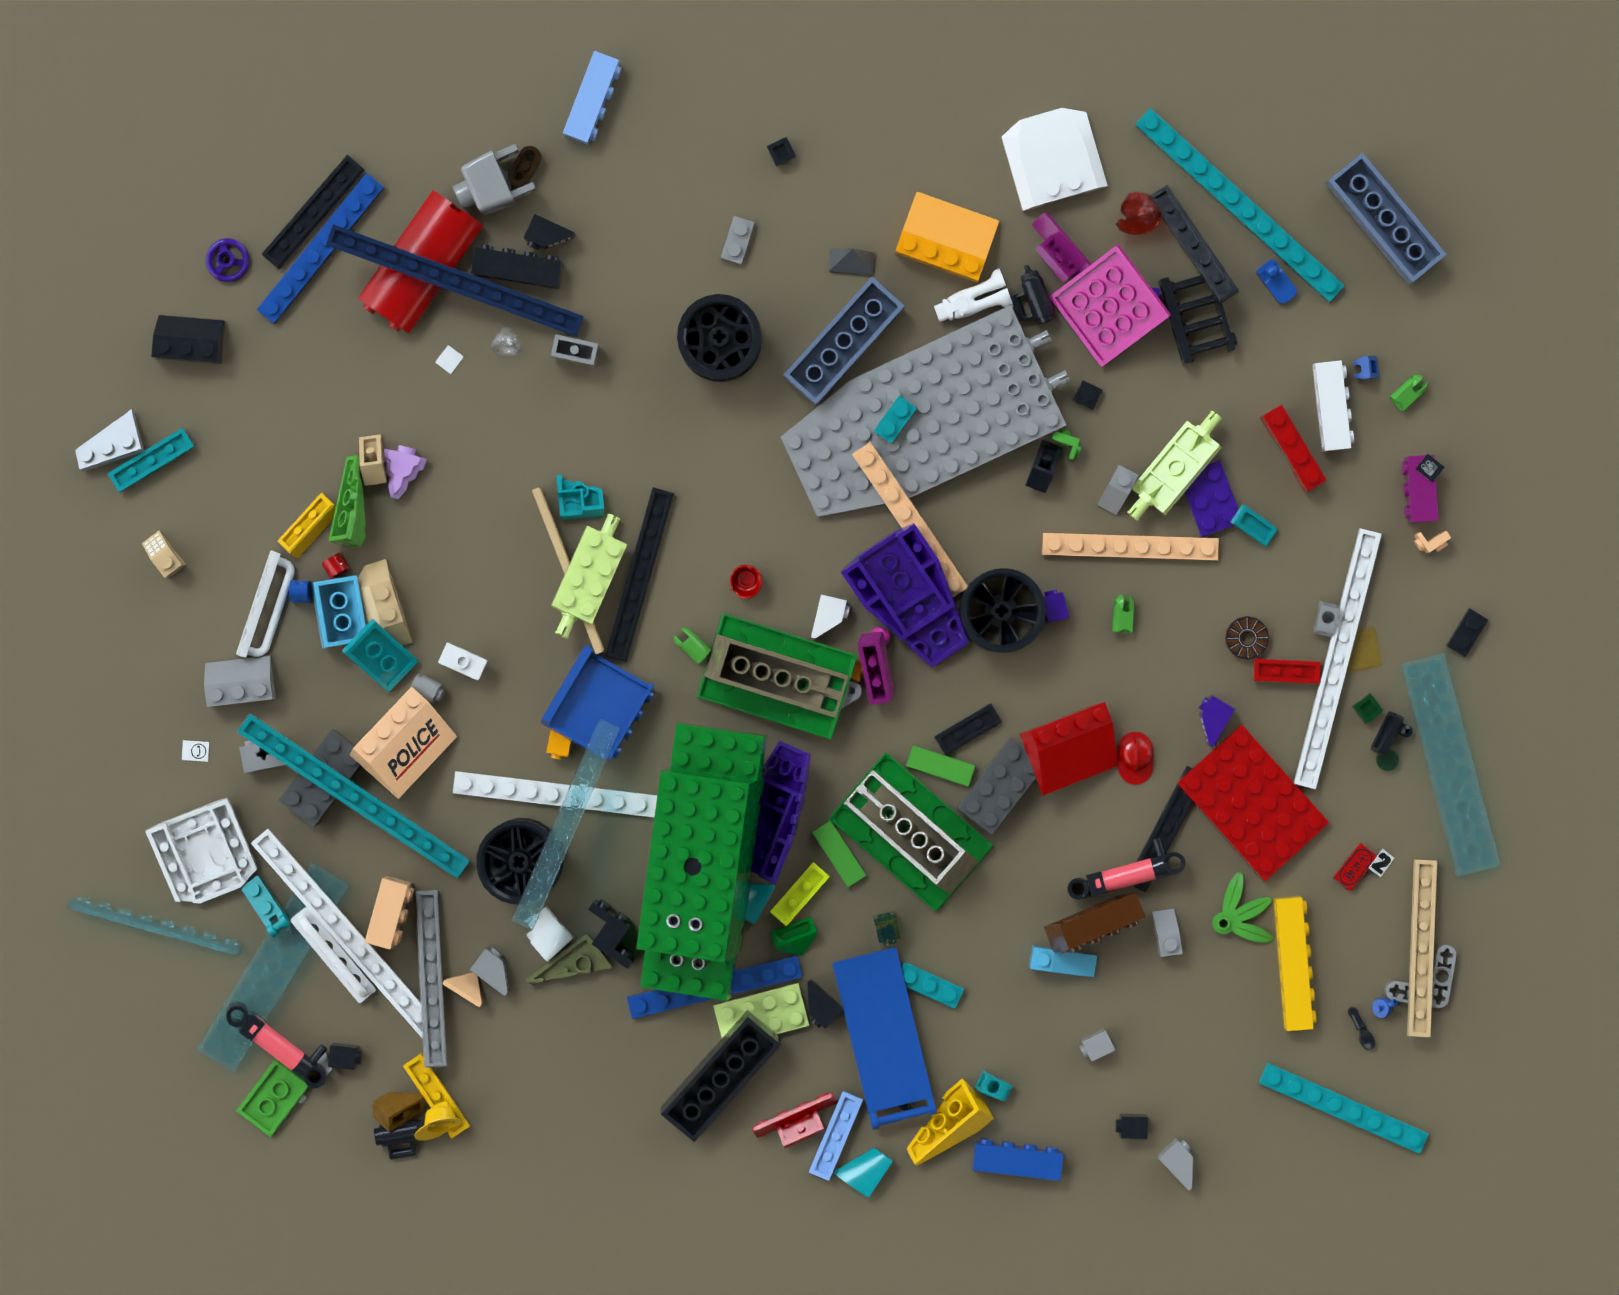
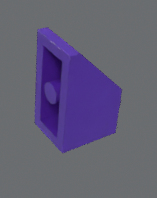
(1214, 718)

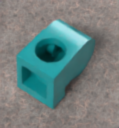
(993, 1086)

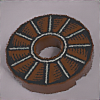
(1256, 647)

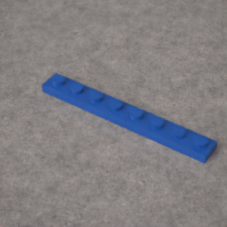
(317, 251)
(744, 980)

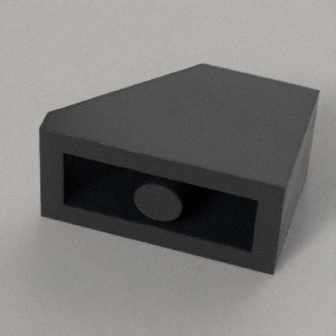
(546, 233)
(1043, 466)
(821, 1005)

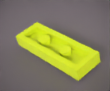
(799, 894)

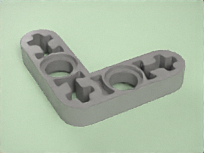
(1445, 993)

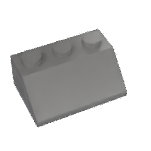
(239, 681)

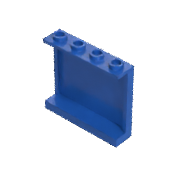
(595, 692)

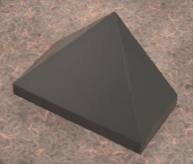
(851, 261)

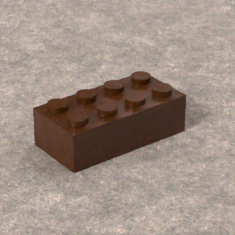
(1094, 923)

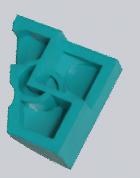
(865, 1171)

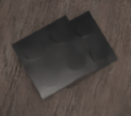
(612, 933)

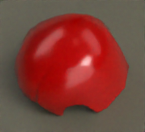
(746, 581)

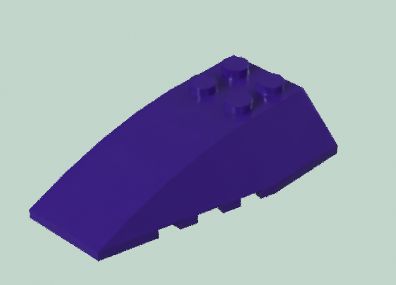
(908, 593)
(781, 808)

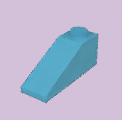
(1067, 963)

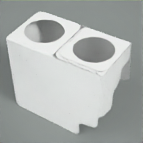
(549, 934)

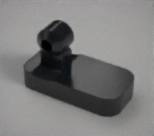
(1390, 727)

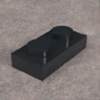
(1466, 632)

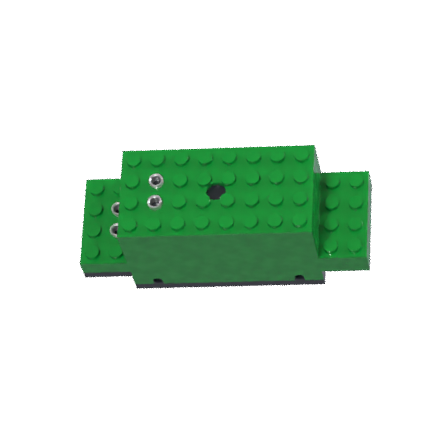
(701, 861)

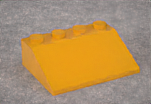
(946, 237)

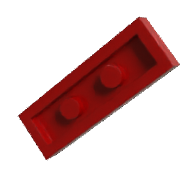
(1286, 671)

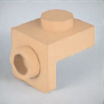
(1437, 542)

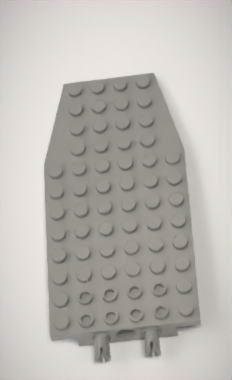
(973, 400)

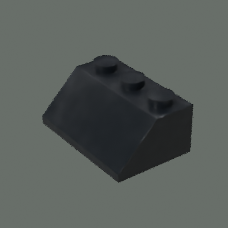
(188, 339)

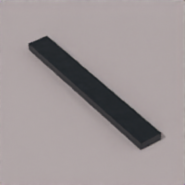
(639, 574)

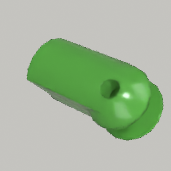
(1406, 395)
(1123, 617)
(693, 646)

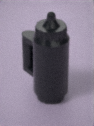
(1036, 296)
(400, 1135)

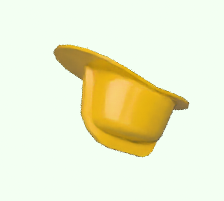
(437, 1122)

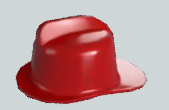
(1135, 758)

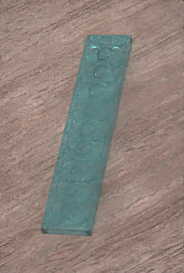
(1450, 764)
(266, 977)

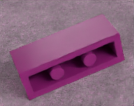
(1419, 491)
(876, 667)

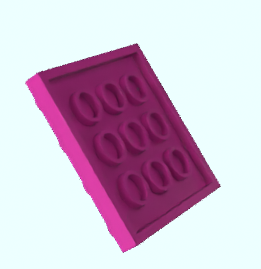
(1110, 305)

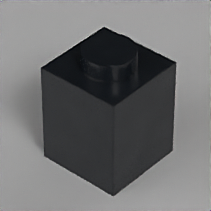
(344, 1056)
(1132, 1126)

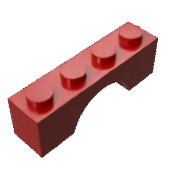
(1298, 455)

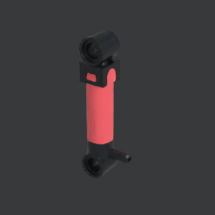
(1129, 874)
(256, 1030)

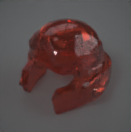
(1141, 214)

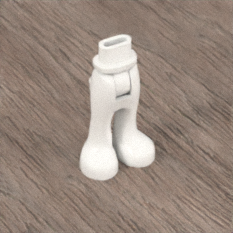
(963, 303)

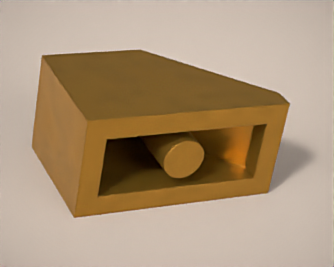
(397, 1108)

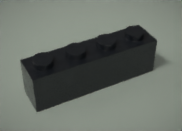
(516, 267)

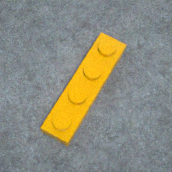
(433, 1090)

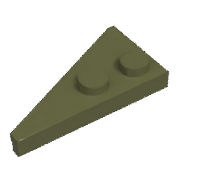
(576, 959)

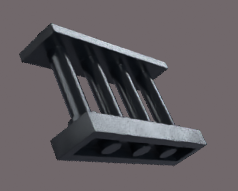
(1181, 330)

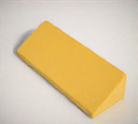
(308, 526)

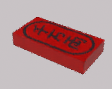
(1355, 866)

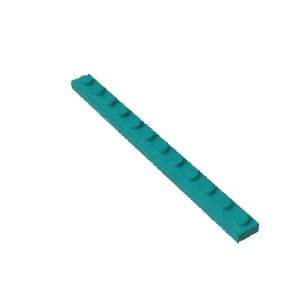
(1239, 205)
(353, 795)

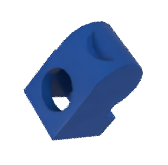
(300, 591)

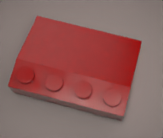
(1071, 748)

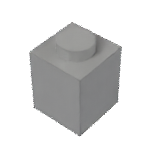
(1096, 1045)

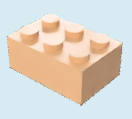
(389, 912)

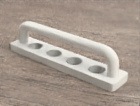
(244, 646)
(359, 990)

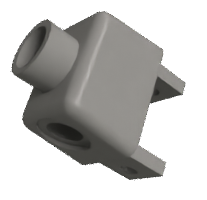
(489, 184)

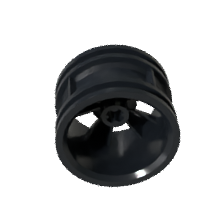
(1007, 637)

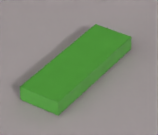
(940, 765)
(839, 853)

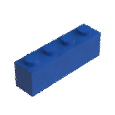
(1017, 1160)

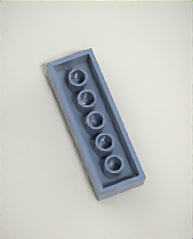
(1385, 218)
(843, 341)

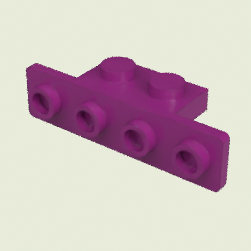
(1059, 249)

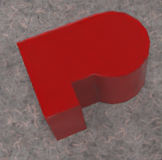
(335, 566)

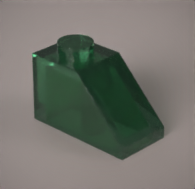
(887, 928)

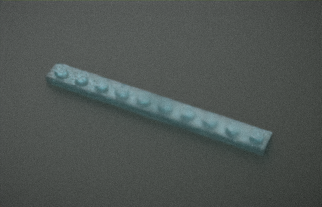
(565, 825)

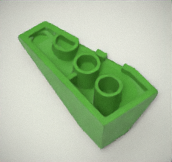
(349, 514)

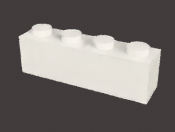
(1332, 406)

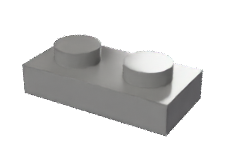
(737, 240)

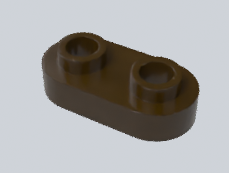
(525, 167)

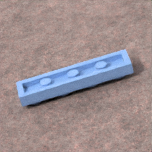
(835, 1135)

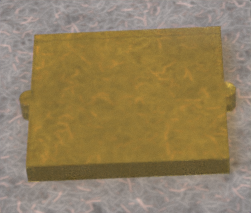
(1364, 650)

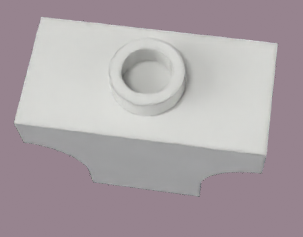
(463, 661)

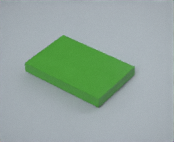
(272, 1098)

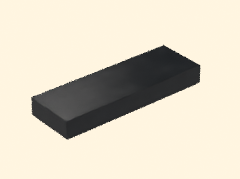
(967, 729)

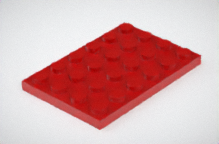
(1252, 802)

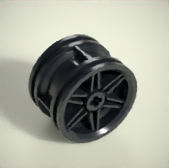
(492, 848)

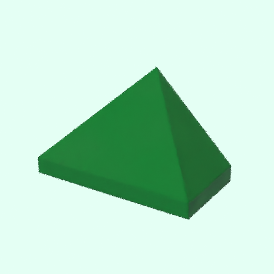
(795, 937)

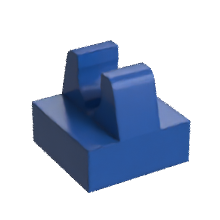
(1368, 366)

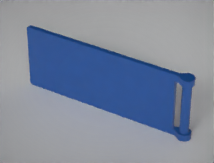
(883, 1035)

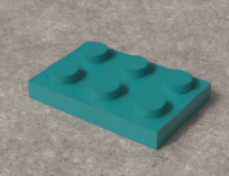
(380, 655)

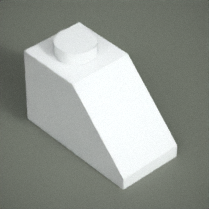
(829, 614)

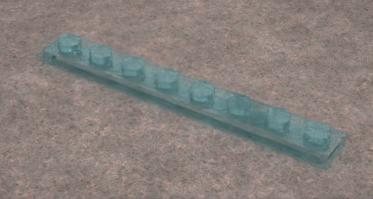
(146, 923)

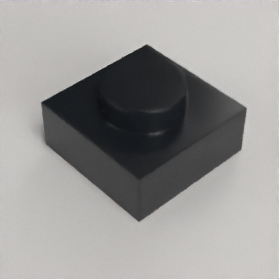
(781, 151)
(1087, 395)

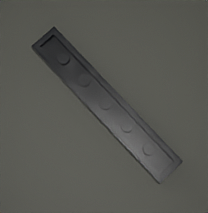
(313, 211)
(1194, 245)
(1167, 825)

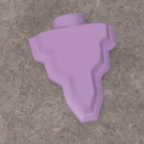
(401, 467)

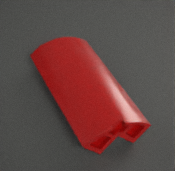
(436, 233)

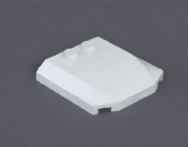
(1053, 157)
(203, 852)

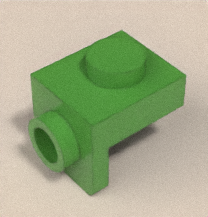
(1064, 437)

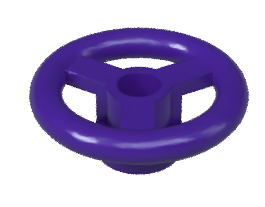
(216, 272)

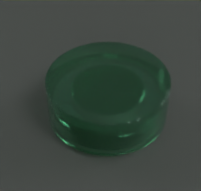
(1387, 762)

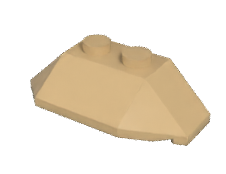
(382, 601)

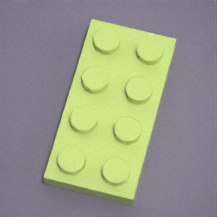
(777, 1008)

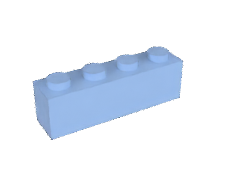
(591, 98)

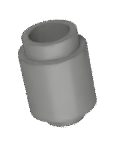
(428, 688)

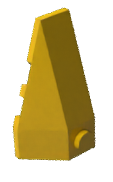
(956, 1119)

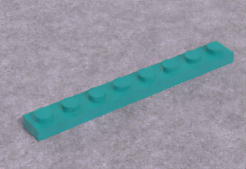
(1343, 1108)

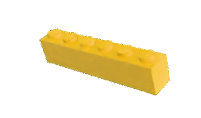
(1293, 963)

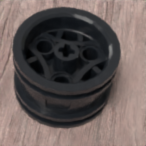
(720, 326)

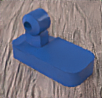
(1276, 282)

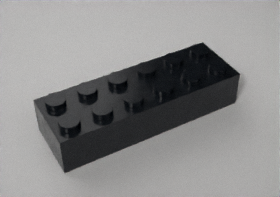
(720, 1076)

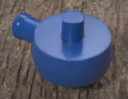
(1383, 1007)

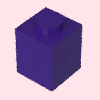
(1055, 606)

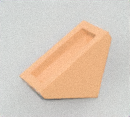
(466, 986)

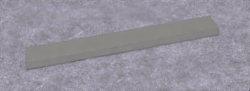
(430, 978)

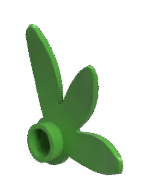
(1236, 916)

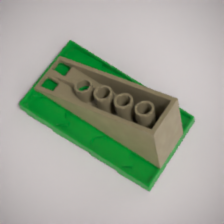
(776, 676)
(911, 832)

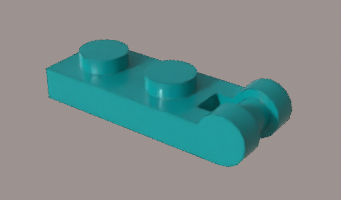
(266, 905)

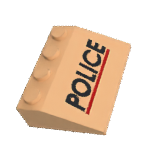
(403, 743)

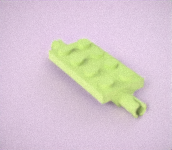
(1176, 467)
(588, 575)

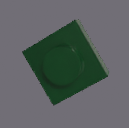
(1367, 708)

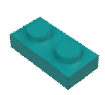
(895, 419)

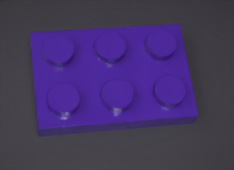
(1211, 500)

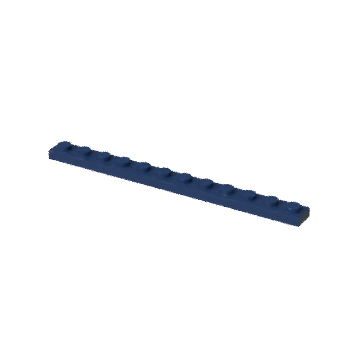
(454, 280)

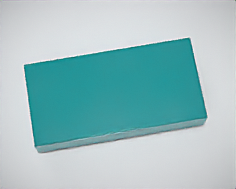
(1254, 525)

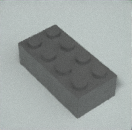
(998, 787)
(307, 798)

